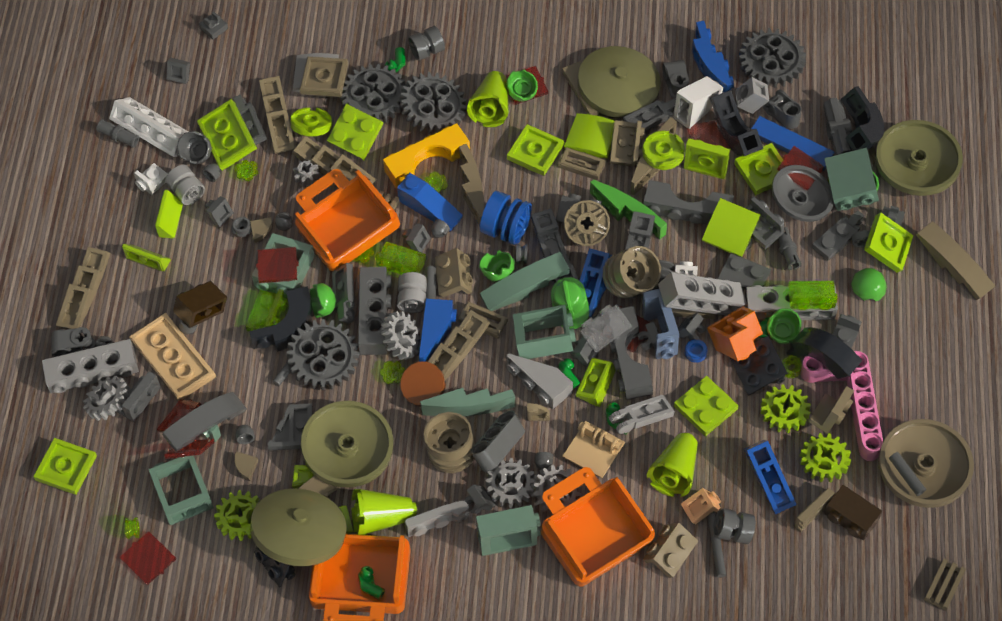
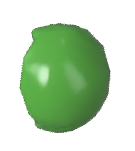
(521, 85)
(497, 266)
(869, 284)
(322, 300)
(784, 326)

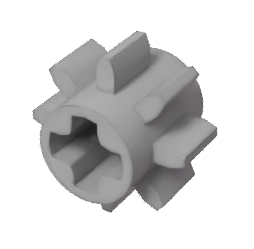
(306, 173)

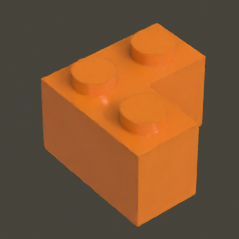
(736, 333)

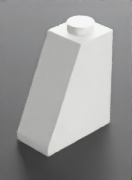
(694, 101)

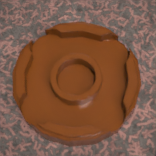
(422, 382)

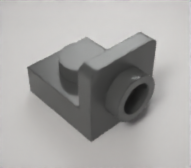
(847, 329)

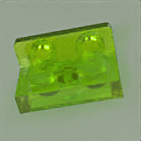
(400, 259)
(812, 295)
(266, 310)

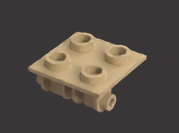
(593, 448)

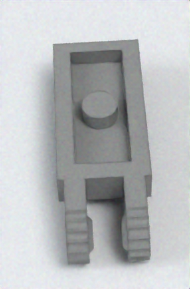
(642, 414)
(436, 518)

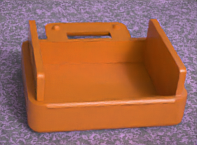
(345, 220)
(594, 529)
(336, 581)

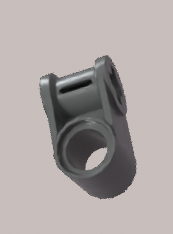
(675, 76)
(784, 109)
(70, 341)

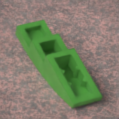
(622, 205)

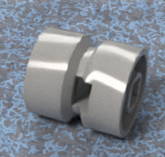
(185, 184)
(412, 292)

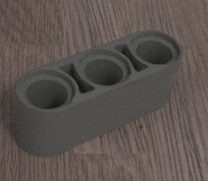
(498, 441)

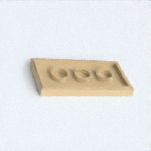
(172, 357)

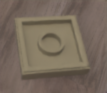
(324, 76)

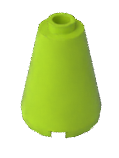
(490, 101)
(675, 466)
(379, 510)

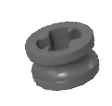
(521, 253)

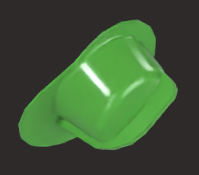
(572, 295)

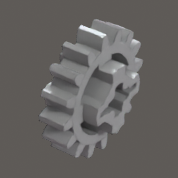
(401, 335)
(106, 398)
(548, 480)
(510, 492)

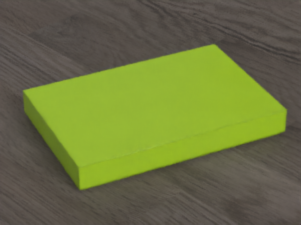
(227, 134)

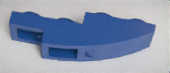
(707, 60)

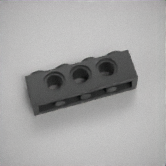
(373, 279)

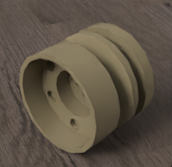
(576, 230)
(631, 272)
(449, 442)

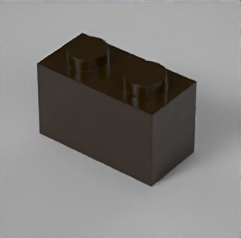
(199, 304)
(853, 512)

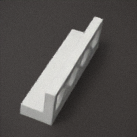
(147, 124)

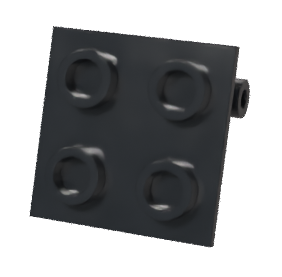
(760, 367)
(276, 570)

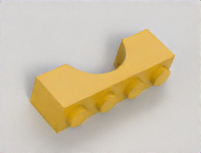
(441, 144)

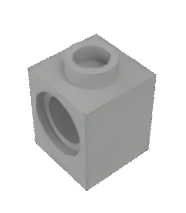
(752, 95)

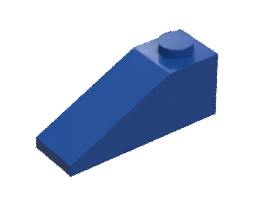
(427, 201)
(593, 277)
(436, 326)
(770, 476)

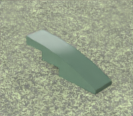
(522, 282)
(468, 405)

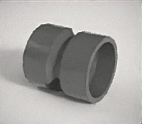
(426, 43)
(735, 526)

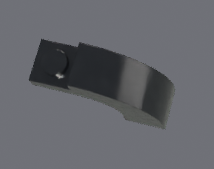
(866, 118)
(736, 133)
(280, 334)
(827, 349)

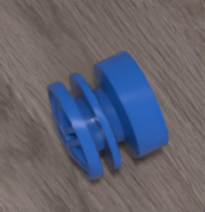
(505, 217)

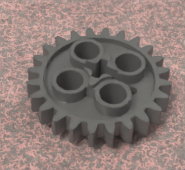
(775, 53)
(376, 88)
(415, 103)
(312, 338)

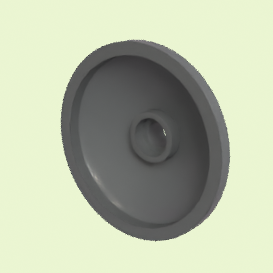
(797, 201)

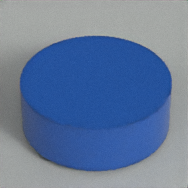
(696, 351)

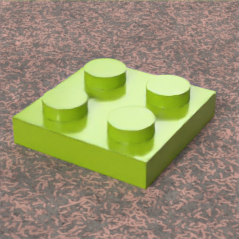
(355, 131)
(535, 150)
(706, 158)
(759, 168)
(888, 242)
(706, 406)
(65, 466)

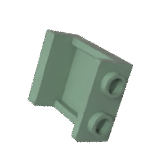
(851, 179)

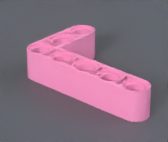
(861, 395)

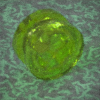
(795, 371)
(132, 528)

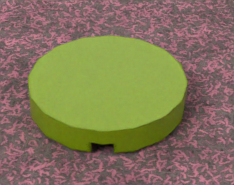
(311, 122)
(663, 150)

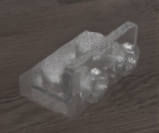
(605, 328)

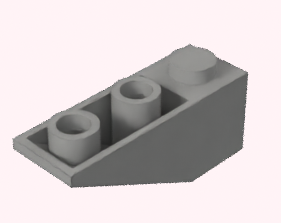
(545, 380)

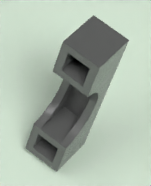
(665, 203)
(635, 376)

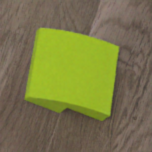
(591, 135)
(731, 227)

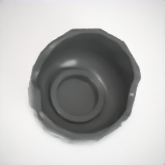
(194, 147)

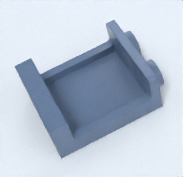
(654, 308)

